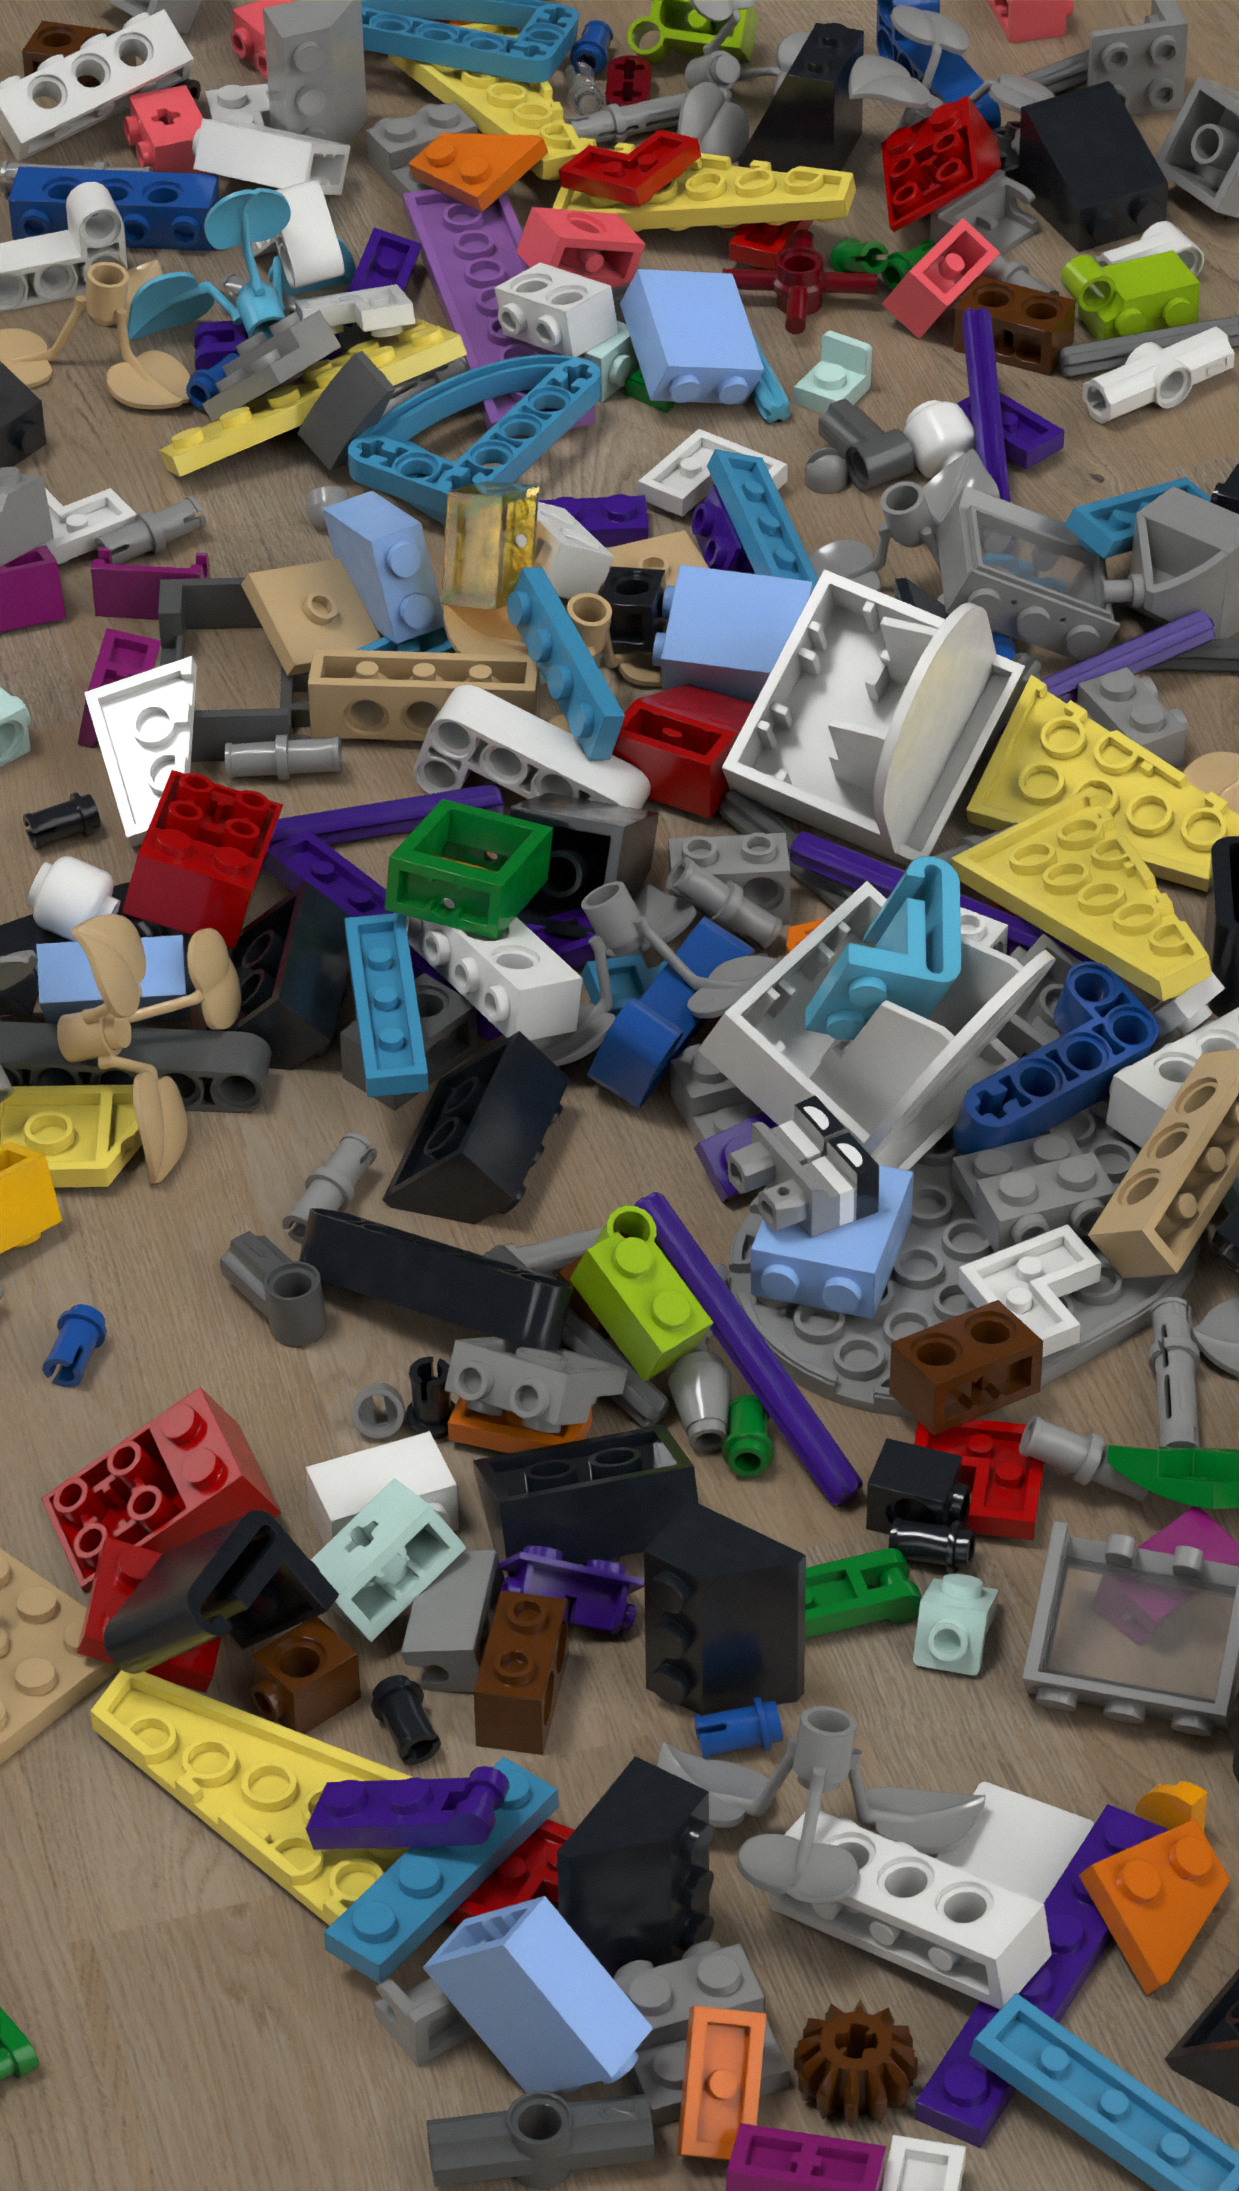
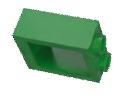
(481, 898)

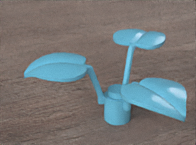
(232, 221)

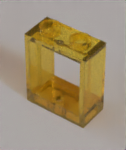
(481, 542)

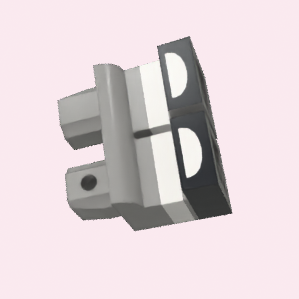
(810, 1170)

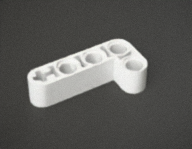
(309, 241)
(69, 251)
(518, 752)

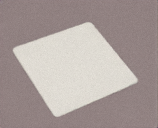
(1019, 1842)

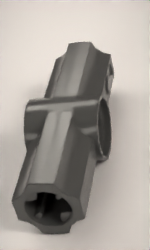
(540, 2140)

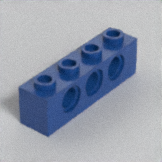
(155, 207)

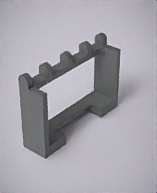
(224, 605)

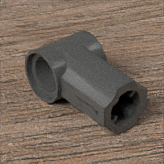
(870, 452)
(279, 1287)

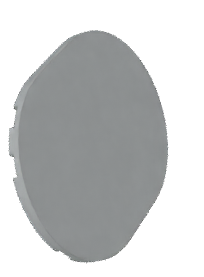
(850, 1355)

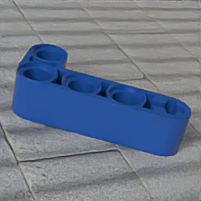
(953, 75)
(659, 1024)
(1101, 1033)

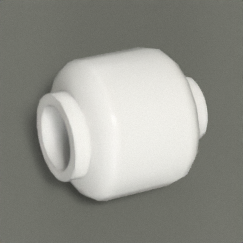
(938, 435)
(69, 895)

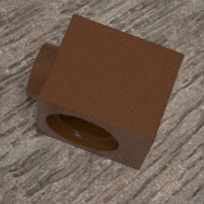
(305, 1676)

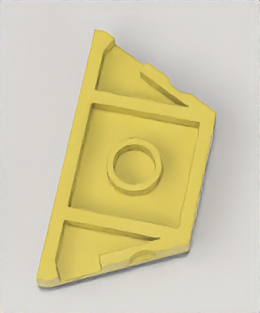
(79, 1128)

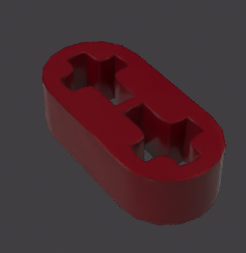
(628, 80)

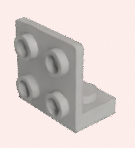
(1143, 60)

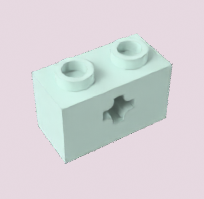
(386, 1558)

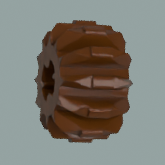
(855, 2063)

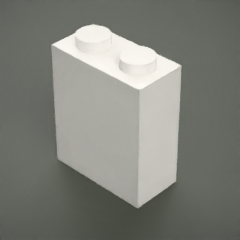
(269, 155)

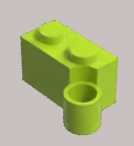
(688, 31)
(1132, 294)
(639, 1294)

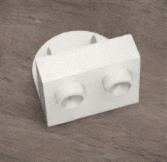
(873, 718)
(902, 1073)

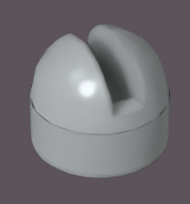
(826, 471)
(321, 498)
(365, 1414)

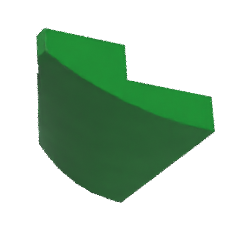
(1182, 1473)

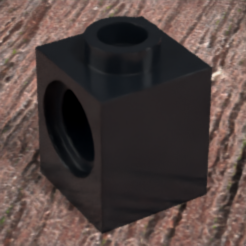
(636, 607)
(915, 1486)

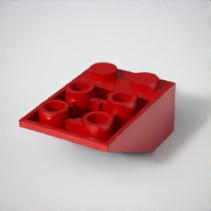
(937, 161)
(682, 744)
(202, 857)
(160, 1486)

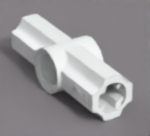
(1158, 375)

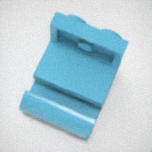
(912, 959)

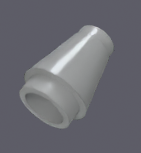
(702, 1397)

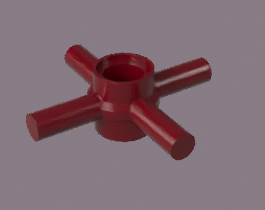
(802, 281)

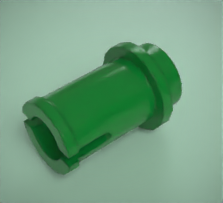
(857, 257)
(902, 263)
(748, 1446)

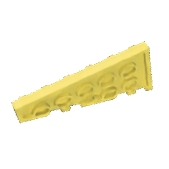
(502, 104)
(727, 196)
(285, 408)
(1058, 751)
(1091, 891)
(246, 1783)

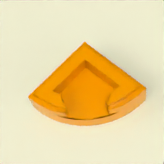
(1174, 1805)

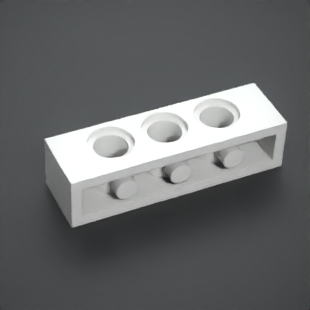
(33, 128)
(507, 979)
(1146, 1088)
(927, 1915)

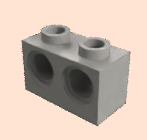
(752, 861)

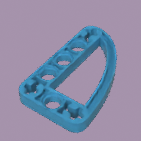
(532, 57)
(384, 461)

